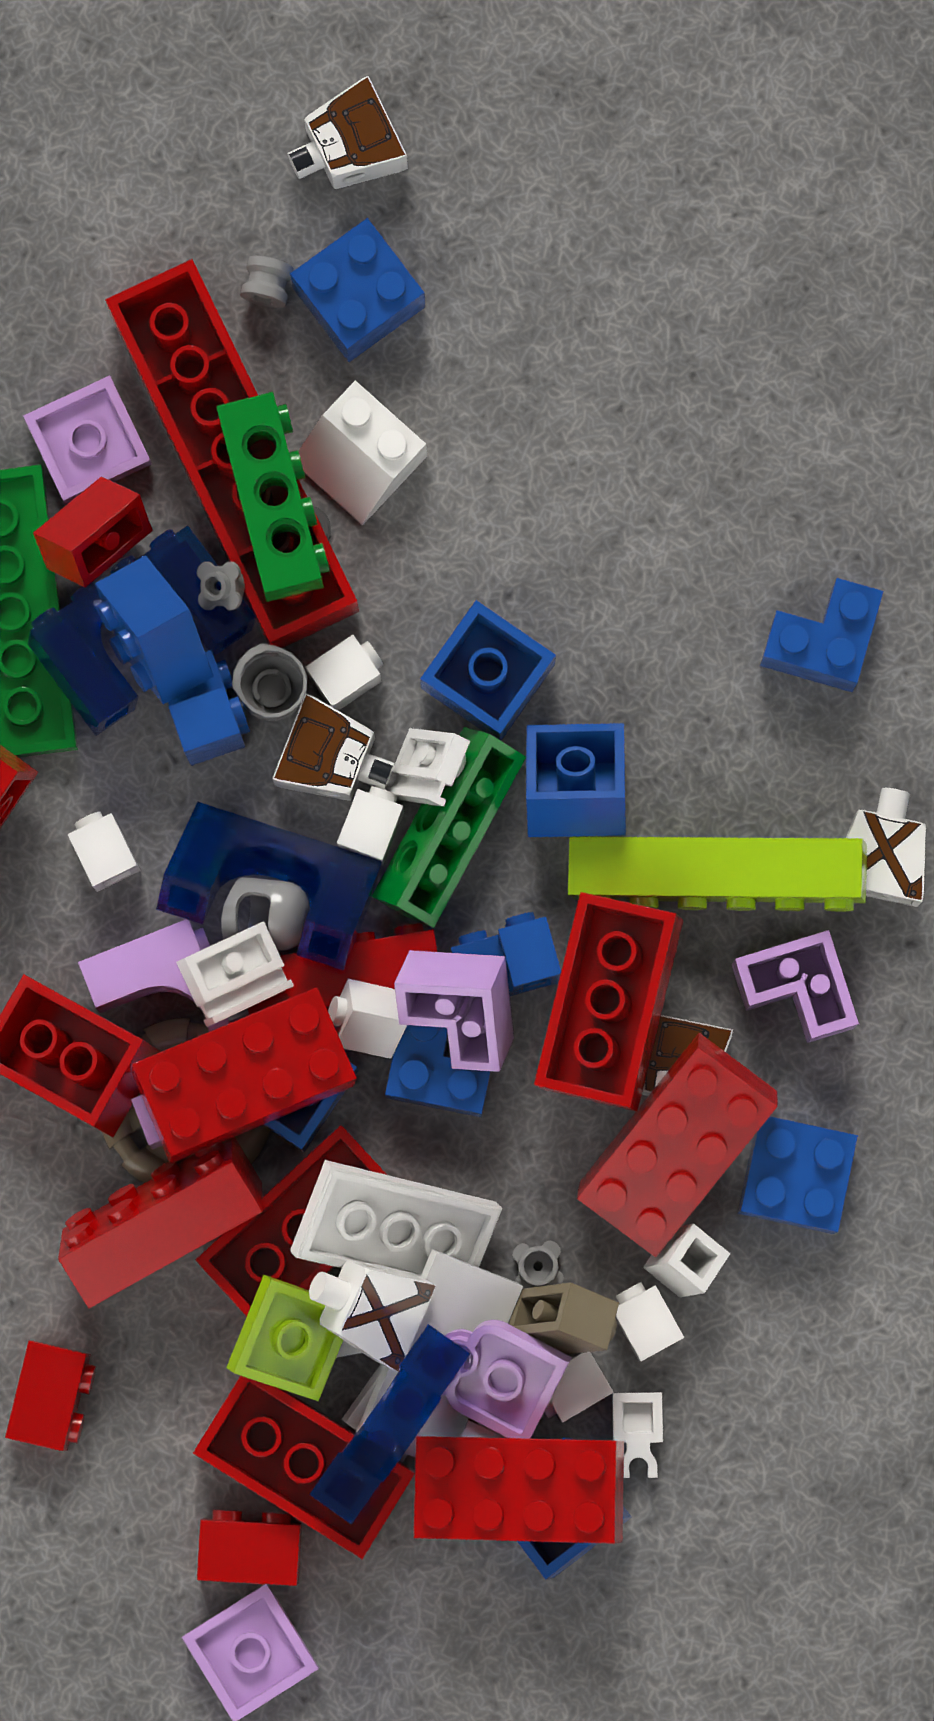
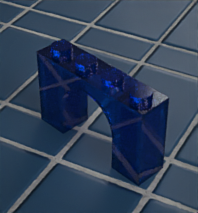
(72, 644)
(228, 846)
(392, 1425)

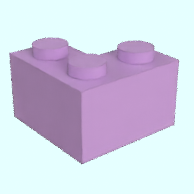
(809, 974)
(464, 996)

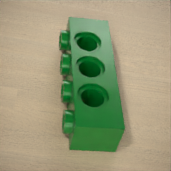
(242, 426)
(446, 837)

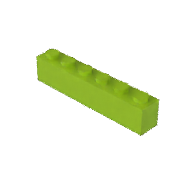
(721, 871)

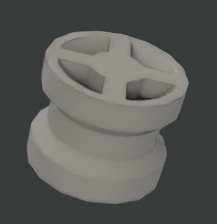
(266, 281)

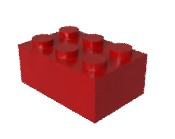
(69, 1055)

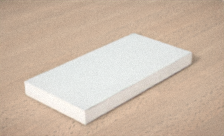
(390, 1221)
(461, 1301)

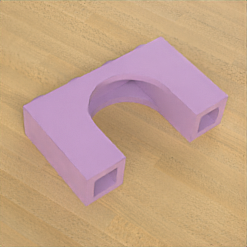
(143, 969)

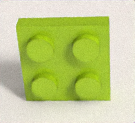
(285, 1341)

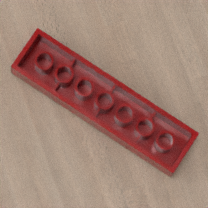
(187, 373)

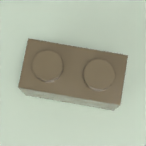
(566, 1317)

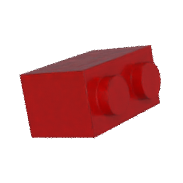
(93, 531)
(50, 1396)
(249, 1549)

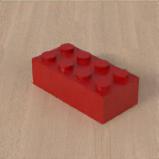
(609, 1001)
(243, 1075)
(677, 1145)
(159, 1220)
(265, 1241)
(281, 1453)
(519, 1489)

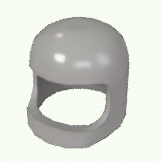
(267, 675)
(277, 903)

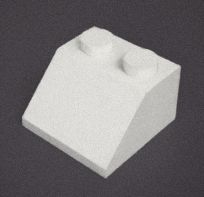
(360, 452)

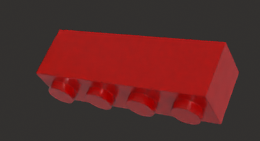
(370, 962)

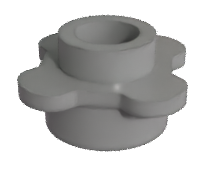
(231, 585)
(547, 1255)

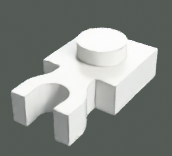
(638, 1422)

